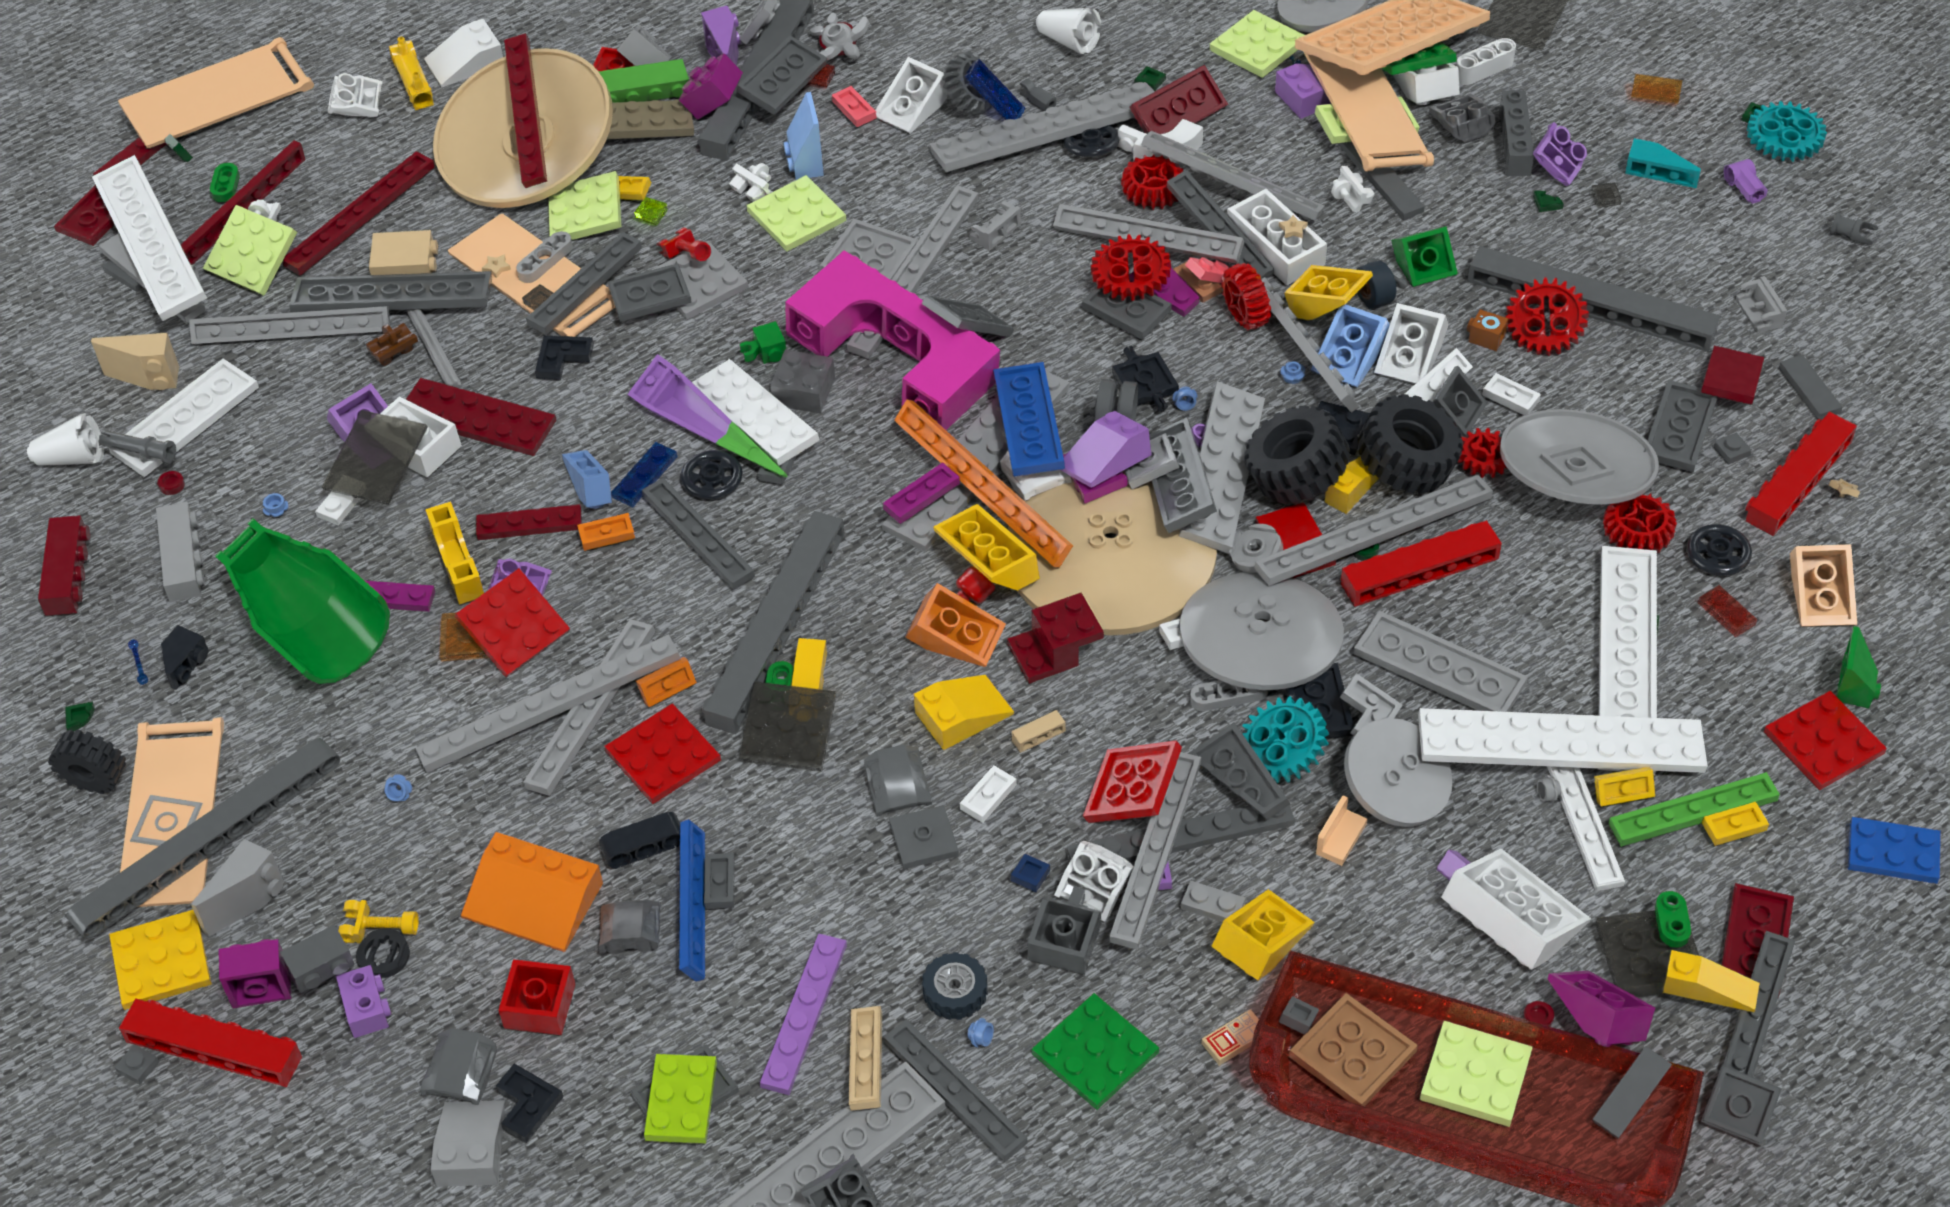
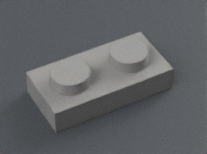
(1211, 901)

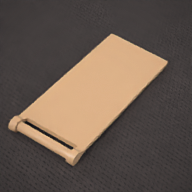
(213, 94)
(1371, 116)
(506, 237)
(175, 770)

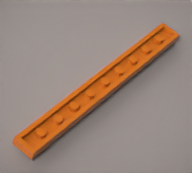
(984, 483)

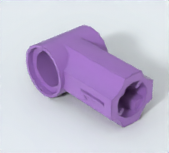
(1744, 177)

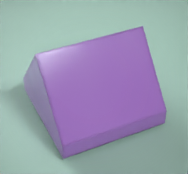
(1451, 862)

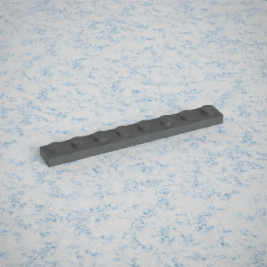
(1200, 831)

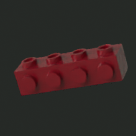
(63, 565)

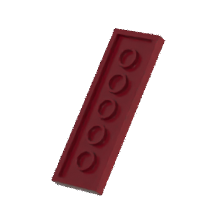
(485, 417)

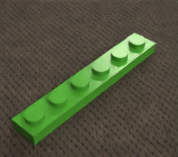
(1691, 809)

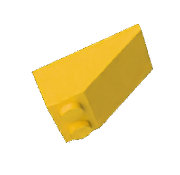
(1324, 290)
(960, 708)
(1261, 934)

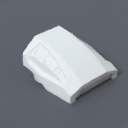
(354, 96)
(1035, 483)
(1098, 873)

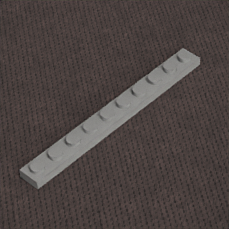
(922, 257)
(1372, 530)
(547, 703)

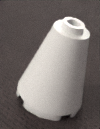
(1071, 27)
(68, 444)

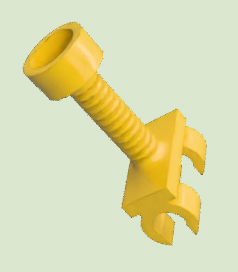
(354, 909)

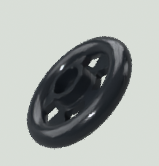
(1092, 140)
(711, 474)
(1719, 549)

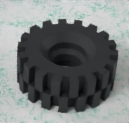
(87, 761)

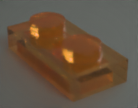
(1656, 88)

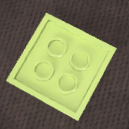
(1256, 43)
(586, 206)
(796, 213)
(250, 250)
(1476, 1073)

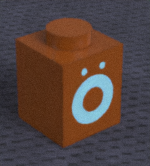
(1487, 330)

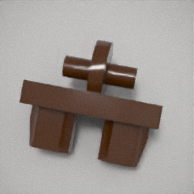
(391, 342)

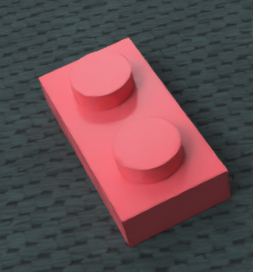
(854, 106)
(1207, 269)

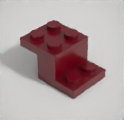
(1055, 638)

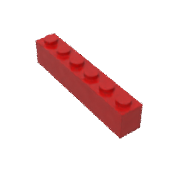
(1800, 473)
(1420, 563)
(211, 1042)

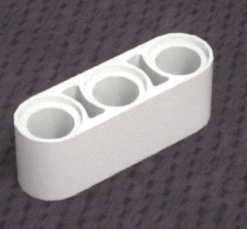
(1486, 61)

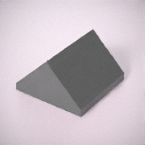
(1460, 400)

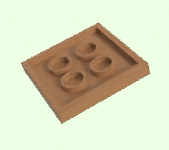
(1353, 1051)

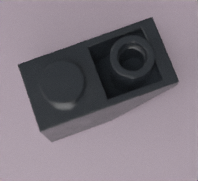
(181, 654)

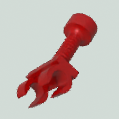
(685, 241)

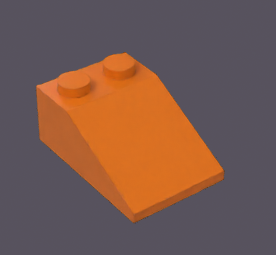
(955, 627)

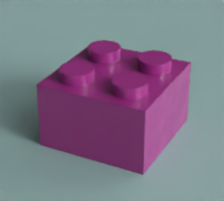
(710, 85)
(254, 973)

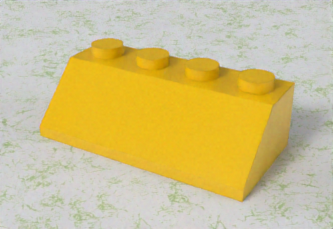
(990, 548)

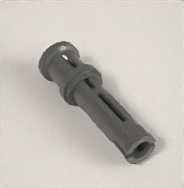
(147, 447)

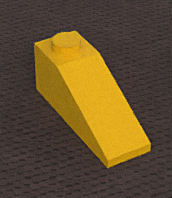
(1350, 486)
(1709, 982)

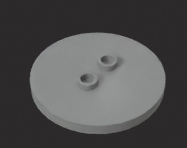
(1316, 14)
(1390, 777)

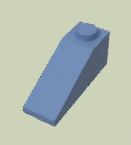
(588, 478)

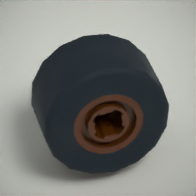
(1380, 287)

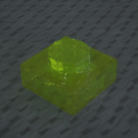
(651, 211)

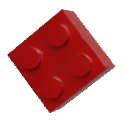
(537, 997)

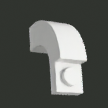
(1184, 133)

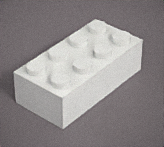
(1259, 221)

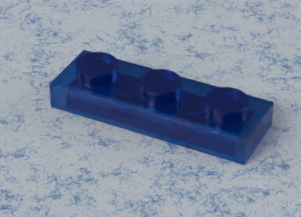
(994, 91)
(643, 474)

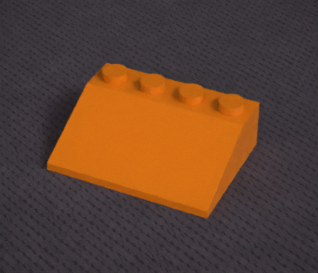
(531, 891)

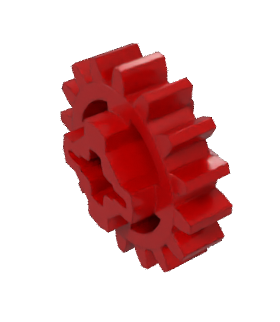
(1482, 453)

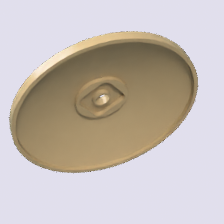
(478, 137)
(1126, 579)

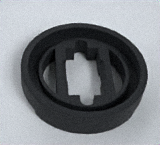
(374, 939)

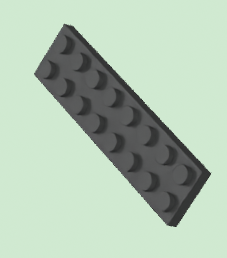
(393, 290)

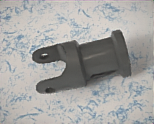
(1852, 228)

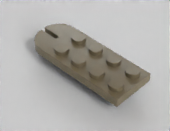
(650, 119)

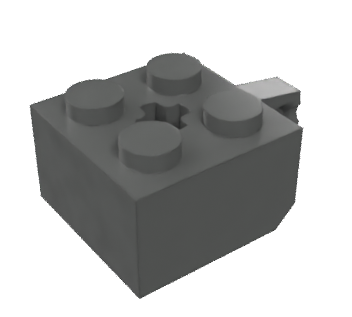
(1064, 933)

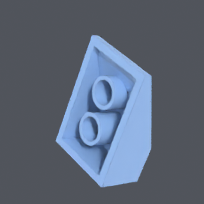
(804, 141)
(1354, 343)

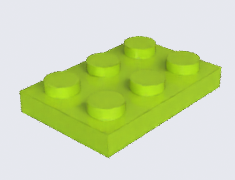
(680, 1098)

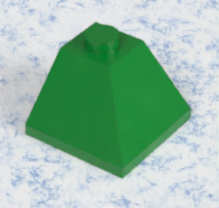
(1425, 256)
(1858, 673)

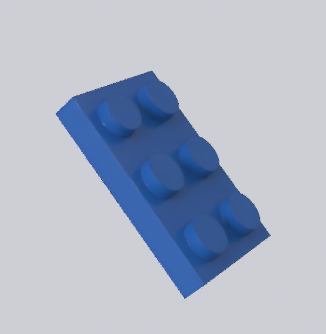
(1894, 850)

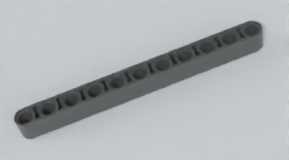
(202, 839)

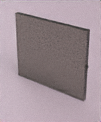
(1523, 21)
(374, 457)

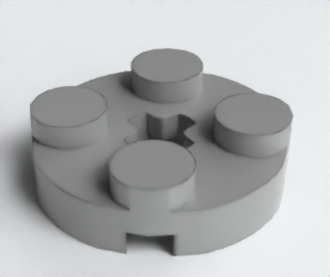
(1257, 534)

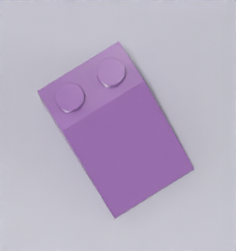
(721, 33)
(1300, 89)
(345, 413)
(1107, 449)

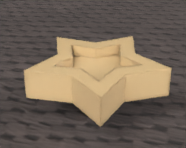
(1293, 227)
(496, 265)
(1844, 488)

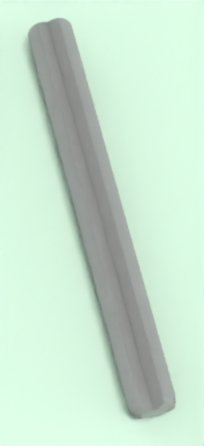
(434, 347)

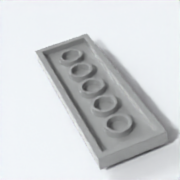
(1439, 664)

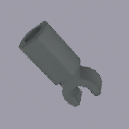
(1037, 95)

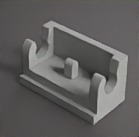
(997, 227)
(1762, 305)

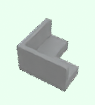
(641, 48)
(1370, 701)

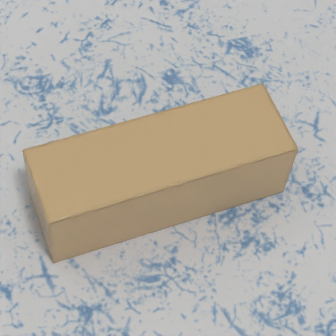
(1038, 731)

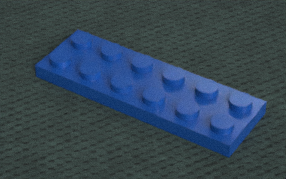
(1028, 419)

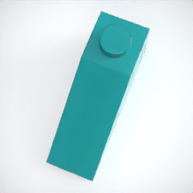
(1658, 163)

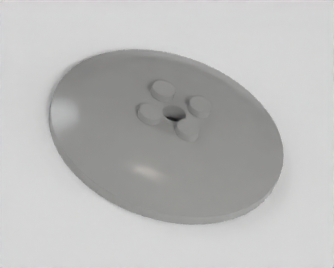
(1579, 456)
(1232, 645)

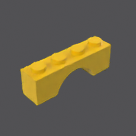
(454, 552)

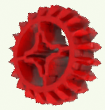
(1147, 179)
(1246, 296)
(1637, 527)

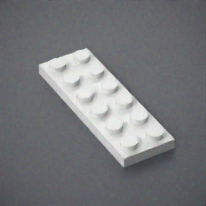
(190, 412)
(757, 412)

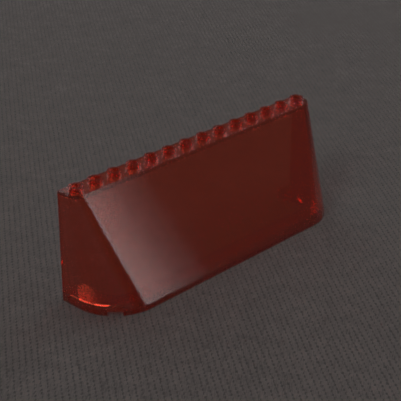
(1552, 1135)

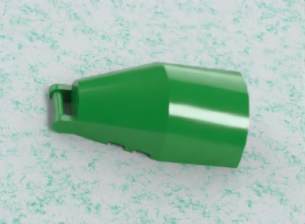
(306, 603)

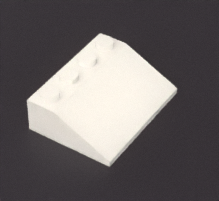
(1514, 907)

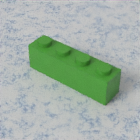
(646, 81)

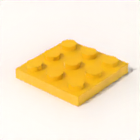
(160, 958)

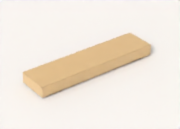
(865, 1058)

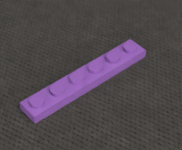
(803, 1014)

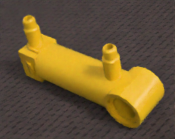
(411, 73)

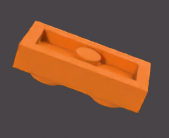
(606, 531)
(666, 682)

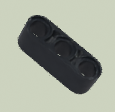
(641, 839)

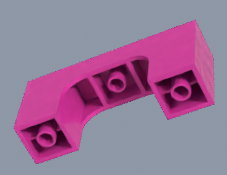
(856, 298)

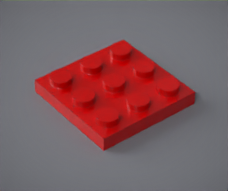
(512, 622)
(1825, 740)
(662, 753)
(1132, 782)

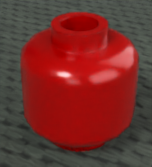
(974, 586)

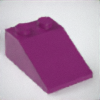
(1603, 1008)

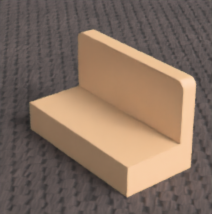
(1340, 833)

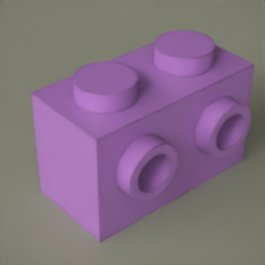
(363, 1002)

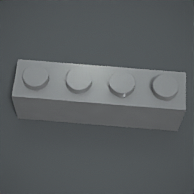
(179, 552)

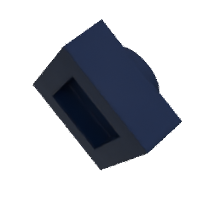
(1030, 872)

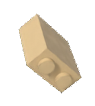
(403, 253)

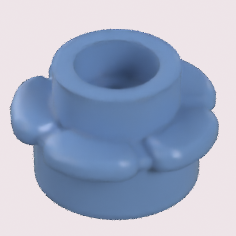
(1293, 372)
(1185, 403)
(274, 505)
(391, 788)
(980, 1033)

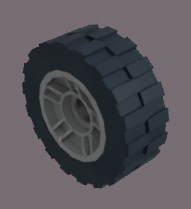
(965, 974)

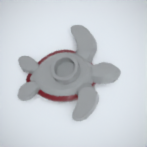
(840, 37)

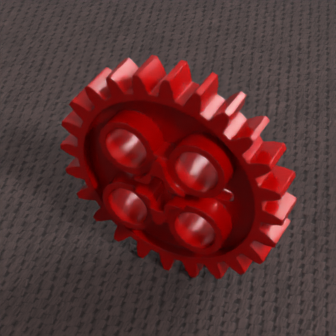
(1111, 267)
(1570, 315)

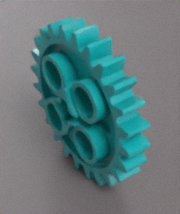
(1786, 131)
(1285, 738)

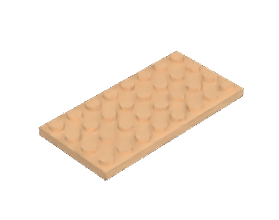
(1390, 32)

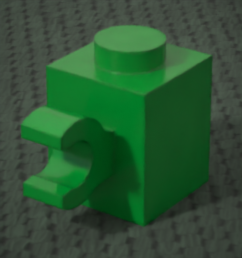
(767, 343)

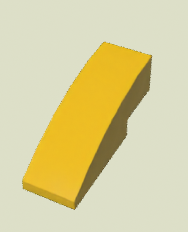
(809, 663)

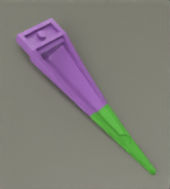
(675, 398)

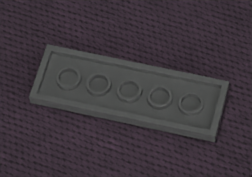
(1184, 492)

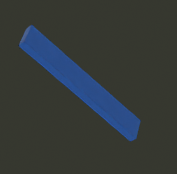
(692, 900)

